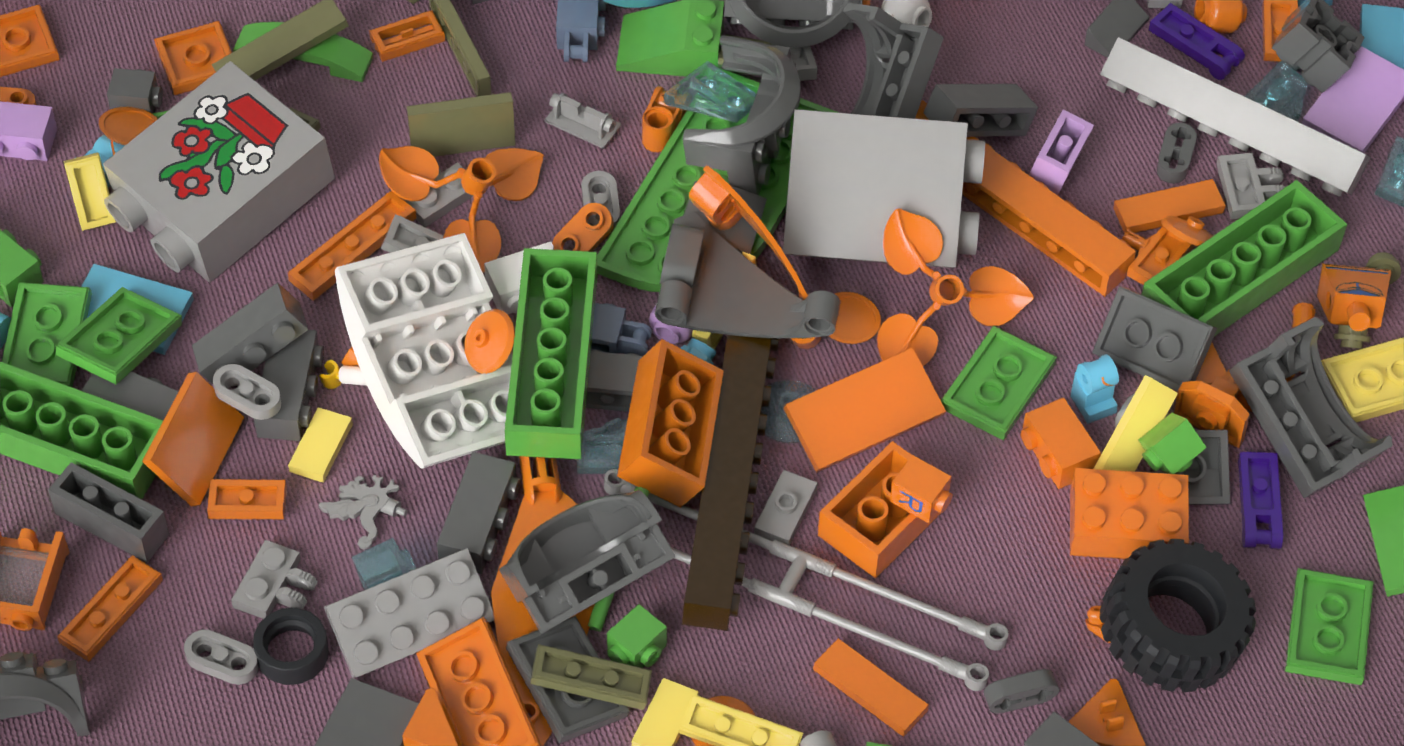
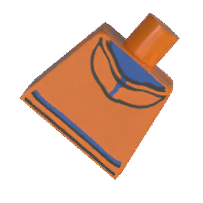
(1353, 295)

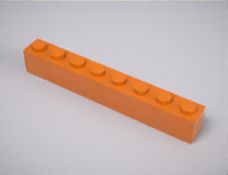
(1048, 221)

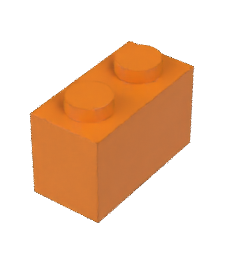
(1059, 441)

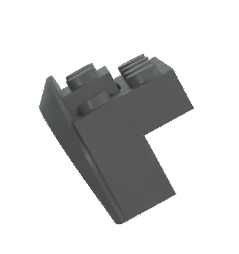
(767, 19)
(895, 85)
(749, 147)
(1305, 412)

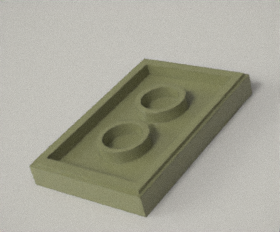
(462, 124)

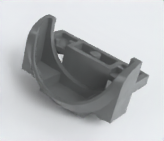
(585, 556)
(28, 689)

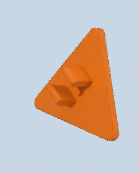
(1108, 718)

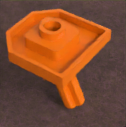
(1214, 407)

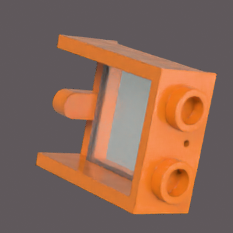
(29, 578)

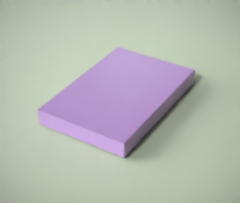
(1359, 101)

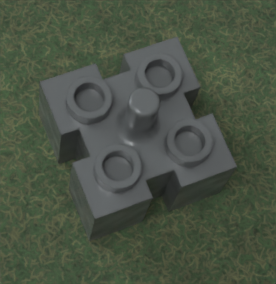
(1318, 44)

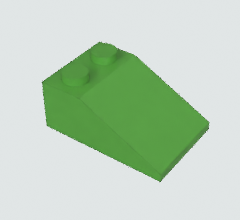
(671, 38)

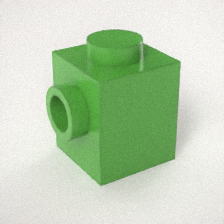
(1171, 445)
(637, 639)

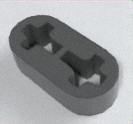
(1182, 154)
(1021, 691)

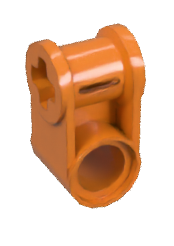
(659, 121)

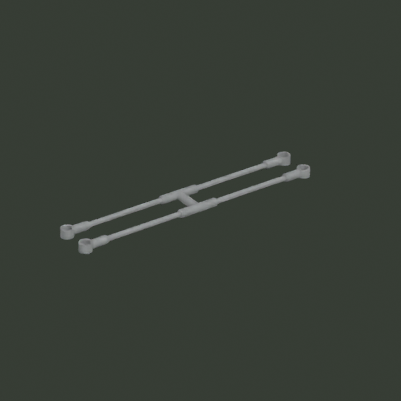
(802, 560)

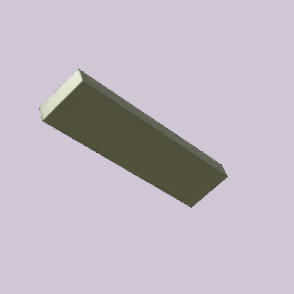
(287, 40)
(462, 46)

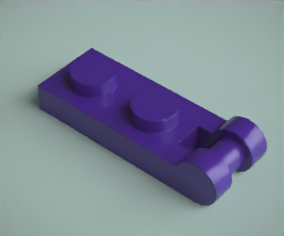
(1197, 41)
(1260, 499)

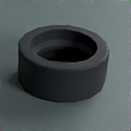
(291, 620)

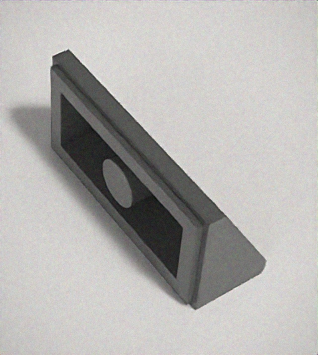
(1117, 20)

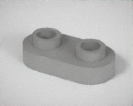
(601, 182)
(250, 391)
(224, 656)

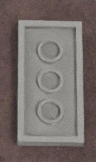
(408, 612)

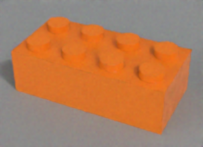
(670, 423)

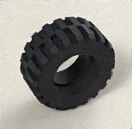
(1201, 582)

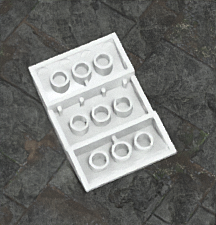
(409, 336)

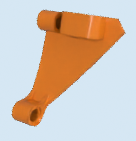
(724, 209)

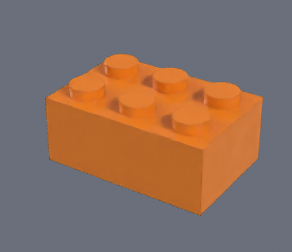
(1125, 510)
(865, 522)

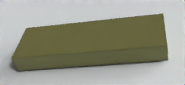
(591, 677)

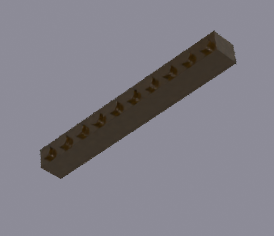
(728, 482)

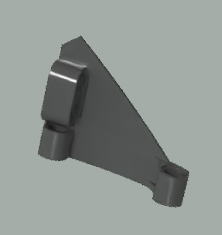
(722, 292)

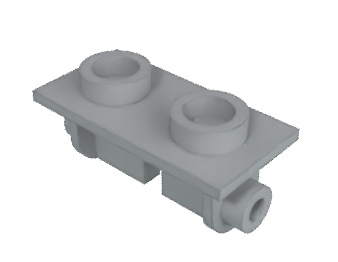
(581, 121)

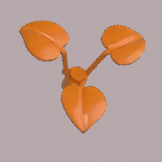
(512, 171)
(910, 244)

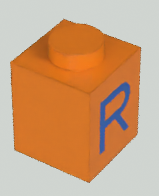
(921, 489)

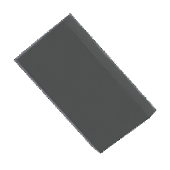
(1209, 471)

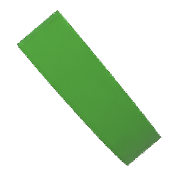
(341, 55)

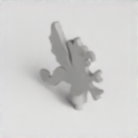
(367, 505)

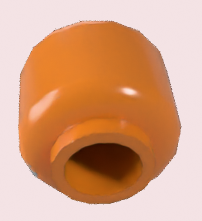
(1221, 15)

